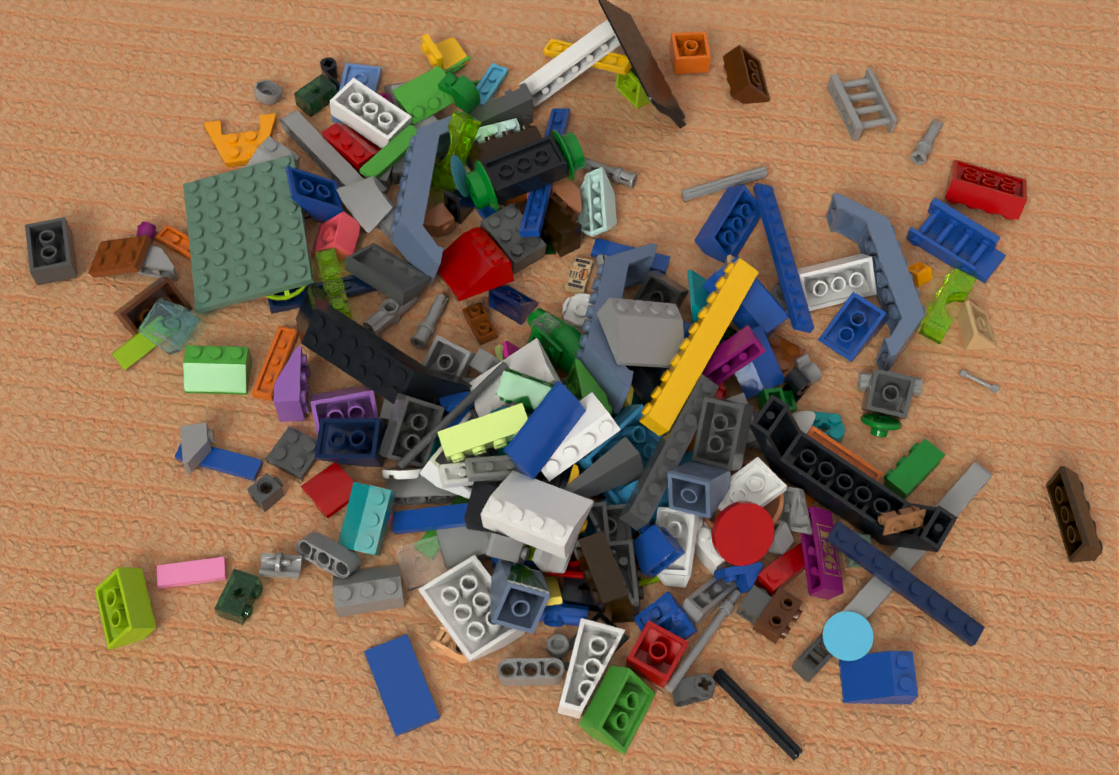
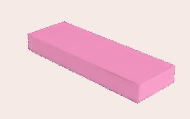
(191, 572)

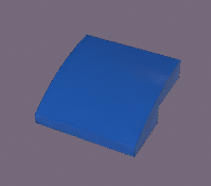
(667, 614)

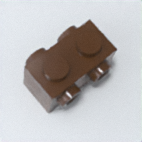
(777, 616)

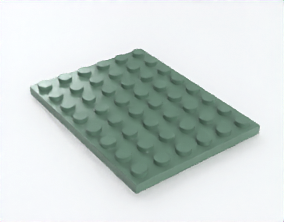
(245, 235)

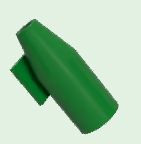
(561, 345)

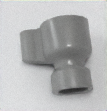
(808, 368)

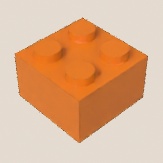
(689, 52)

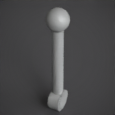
(993, 388)

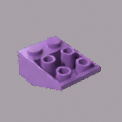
(292, 388)

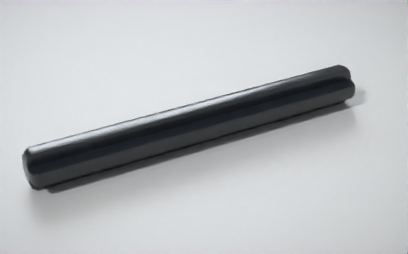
(757, 714)

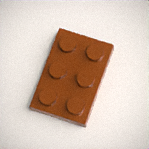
(120, 256)
(785, 353)

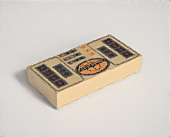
(579, 275)

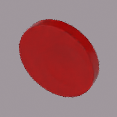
(742, 533)

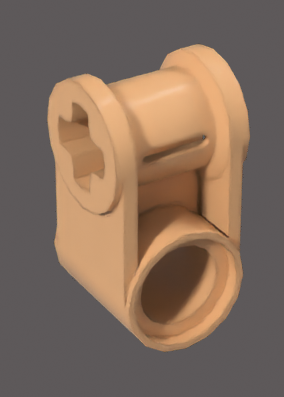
(446, 645)

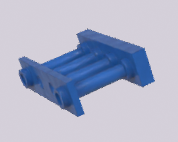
(961, 223)

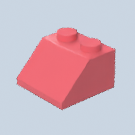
(338, 233)

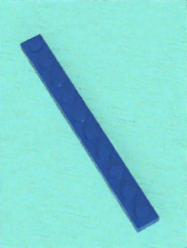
(539, 198)
(783, 259)

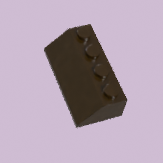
(498, 145)
(1073, 516)

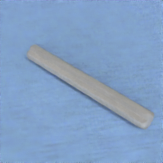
(723, 183)

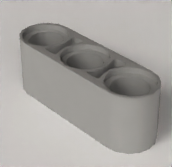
(328, 555)
(520, 678)

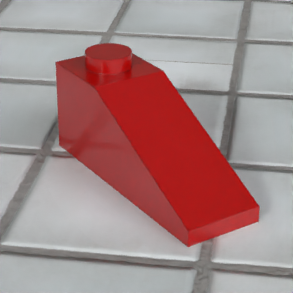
(781, 571)

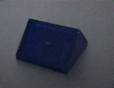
(511, 303)

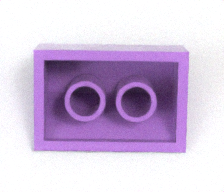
(344, 403)

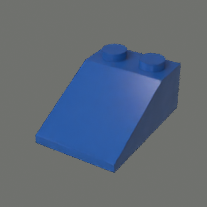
(314, 194)
(853, 327)
(879, 678)

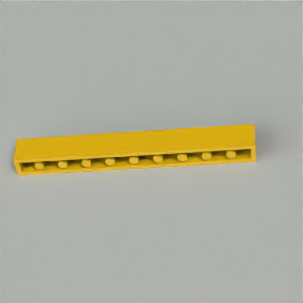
(698, 347)

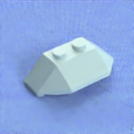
(597, 204)

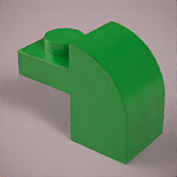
(462, 90)
(785, 396)

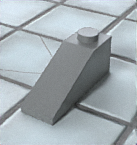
(707, 599)

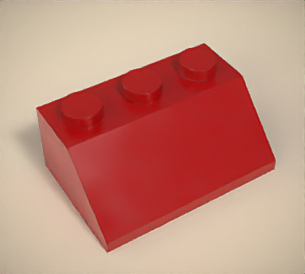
(350, 145)

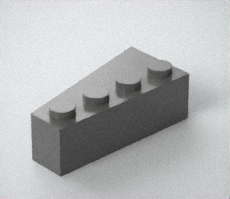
(510, 106)

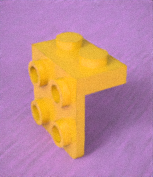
(442, 53)

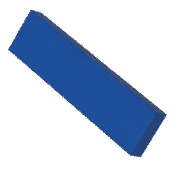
(609, 248)
(229, 463)
(429, 519)

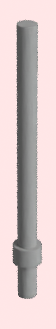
(725, 609)

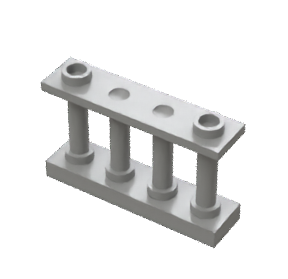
(850, 114)

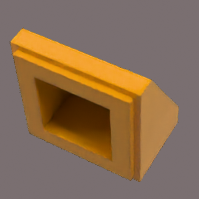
(921, 273)

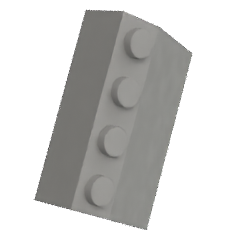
(642, 331)

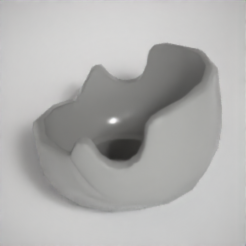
(267, 92)

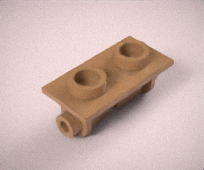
(907, 519)

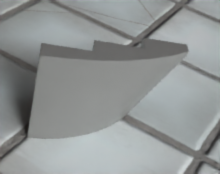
(366, 202)

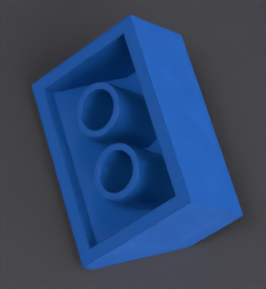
(761, 372)

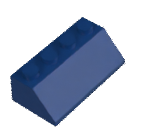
(729, 224)
(756, 308)

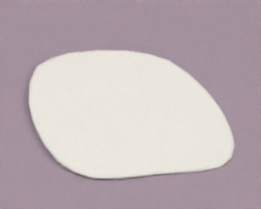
(804, 420)

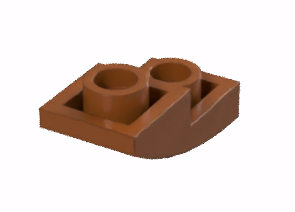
(479, 323)

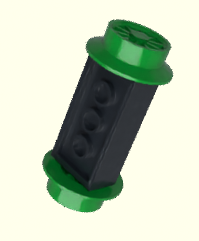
(524, 169)

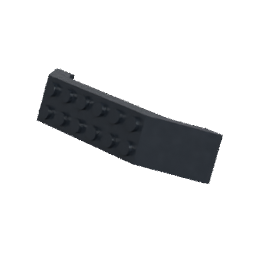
(367, 355)
(839, 483)

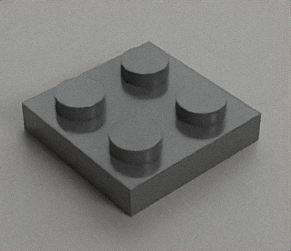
(293, 453)

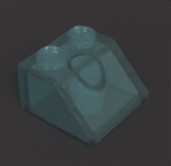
(169, 325)

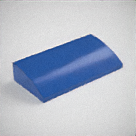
(545, 430)

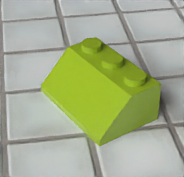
(125, 607)

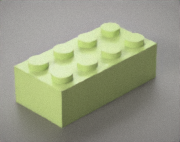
(482, 433)

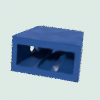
(655, 549)

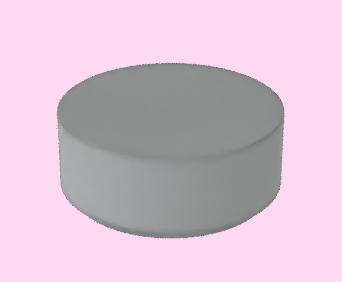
(558, 645)

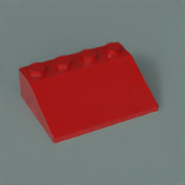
(986, 190)
(474, 265)

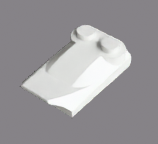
(684, 530)

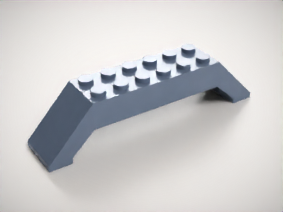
(408, 228)
(615, 275)
(892, 279)

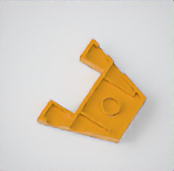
(238, 148)

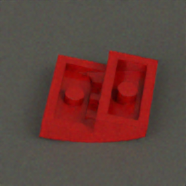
(329, 489)

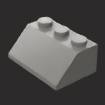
(368, 591)

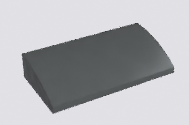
(387, 273)

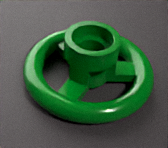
(880, 424)

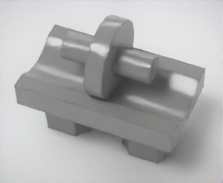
(281, 565)

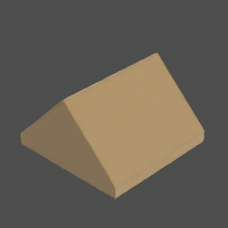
(975, 327)

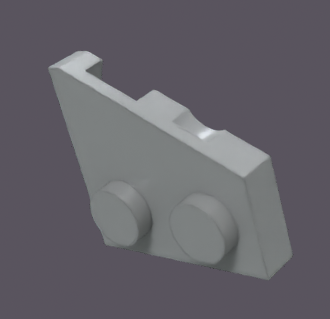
(795, 511)

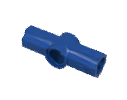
(564, 614)

